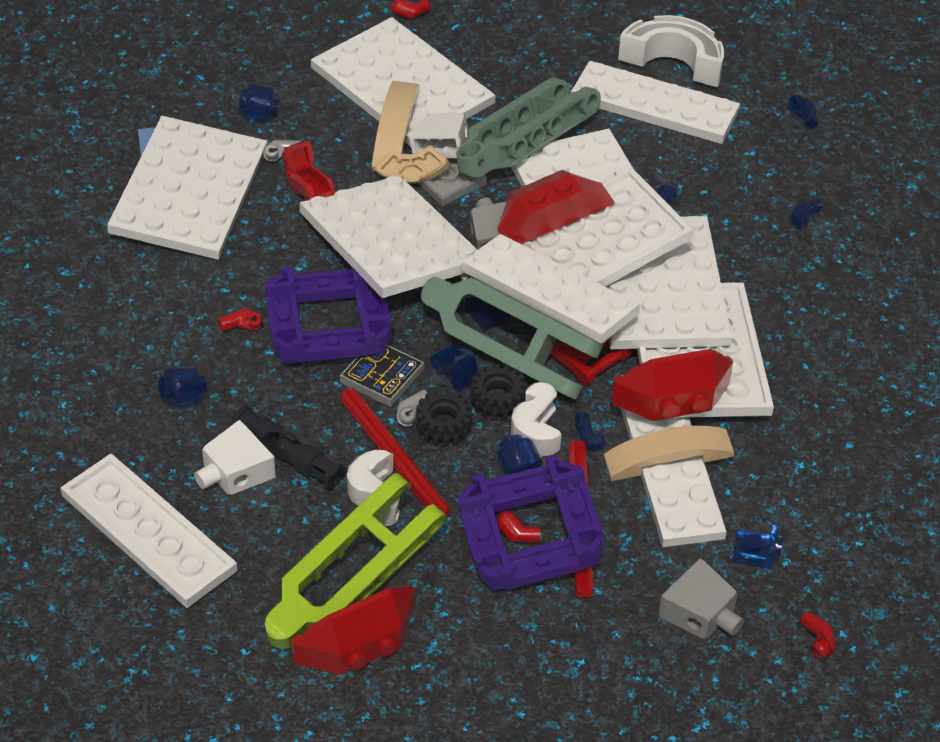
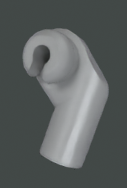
(274, 150)
(407, 408)

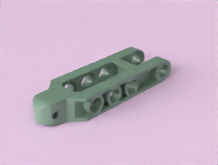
(540, 114)
(446, 298)

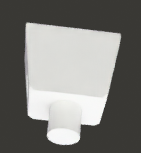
(441, 131)
(235, 461)

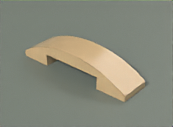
(394, 119)
(666, 446)

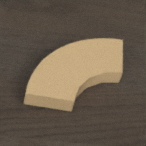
(413, 167)

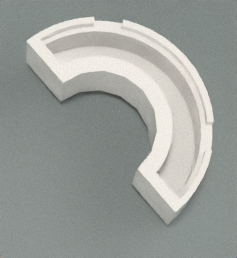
(674, 38)

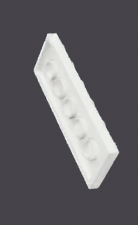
(660, 102)
(551, 288)
(678, 490)
(149, 530)

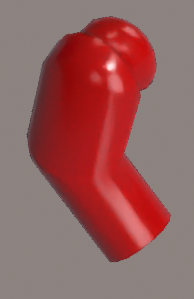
(408, 9)
(514, 529)

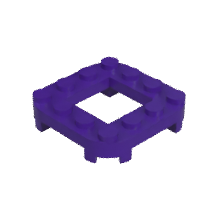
(299, 346)
(541, 562)

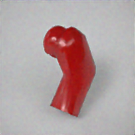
(242, 319)
(823, 630)

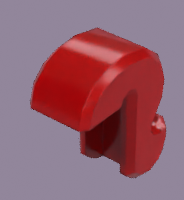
(302, 174)

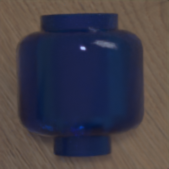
(258, 102)
(181, 386)
(518, 454)

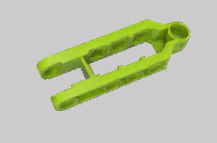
(296, 614)

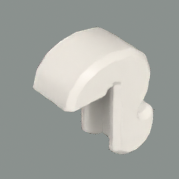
(530, 418)
(366, 475)

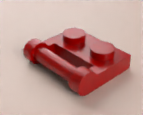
(575, 360)

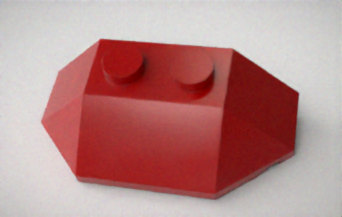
(551, 205)
(674, 385)
(357, 632)

